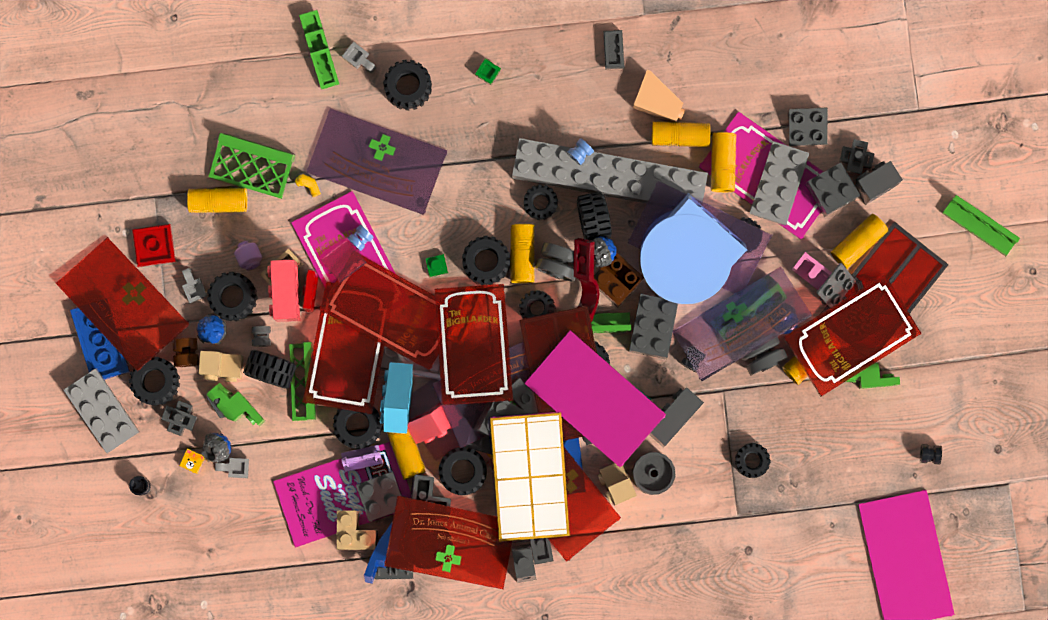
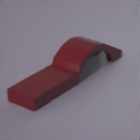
(585, 273)

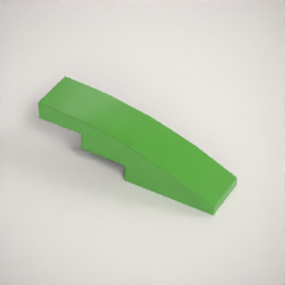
(319, 49)

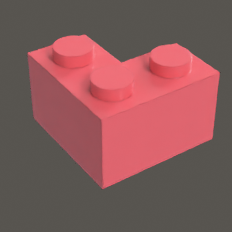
(429, 424)

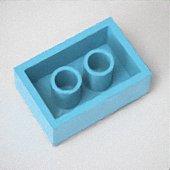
(396, 397)

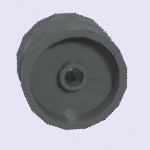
(559, 262)
(765, 357)
(643, 478)

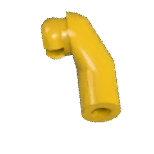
(307, 181)

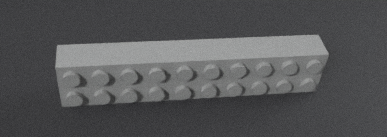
(601, 172)

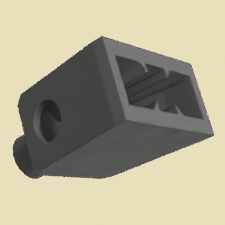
(523, 563)

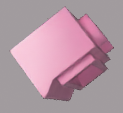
(811, 271)

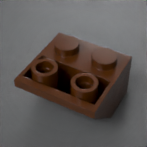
(617, 280)

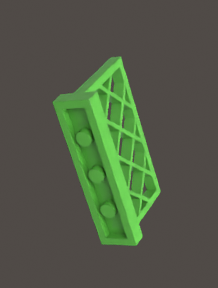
(255, 149)

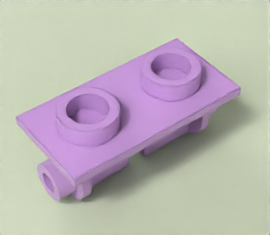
(361, 458)

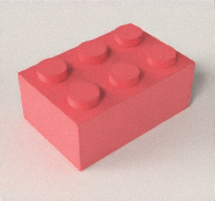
(284, 290)

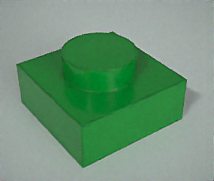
(488, 72)
(436, 265)

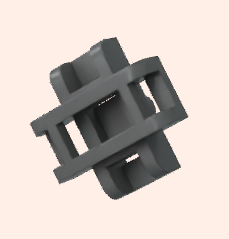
(857, 155)
(177, 418)

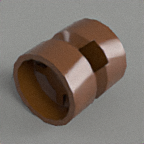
(185, 359)

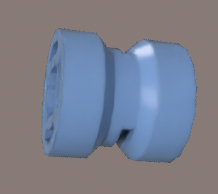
(580, 152)
(363, 234)

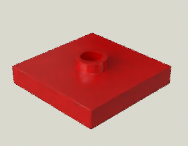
(154, 245)
(309, 291)

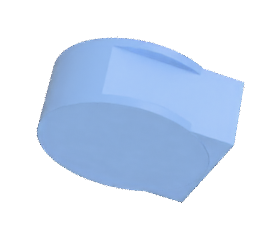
(688, 255)

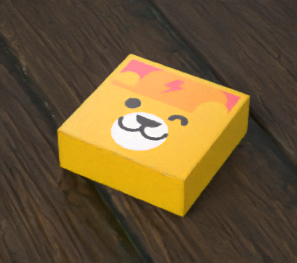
(192, 461)

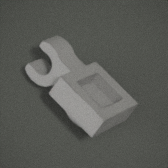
(357, 56)
(194, 288)
(237, 467)

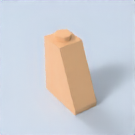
(658, 100)

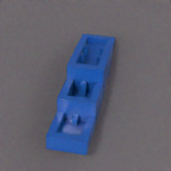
(378, 557)

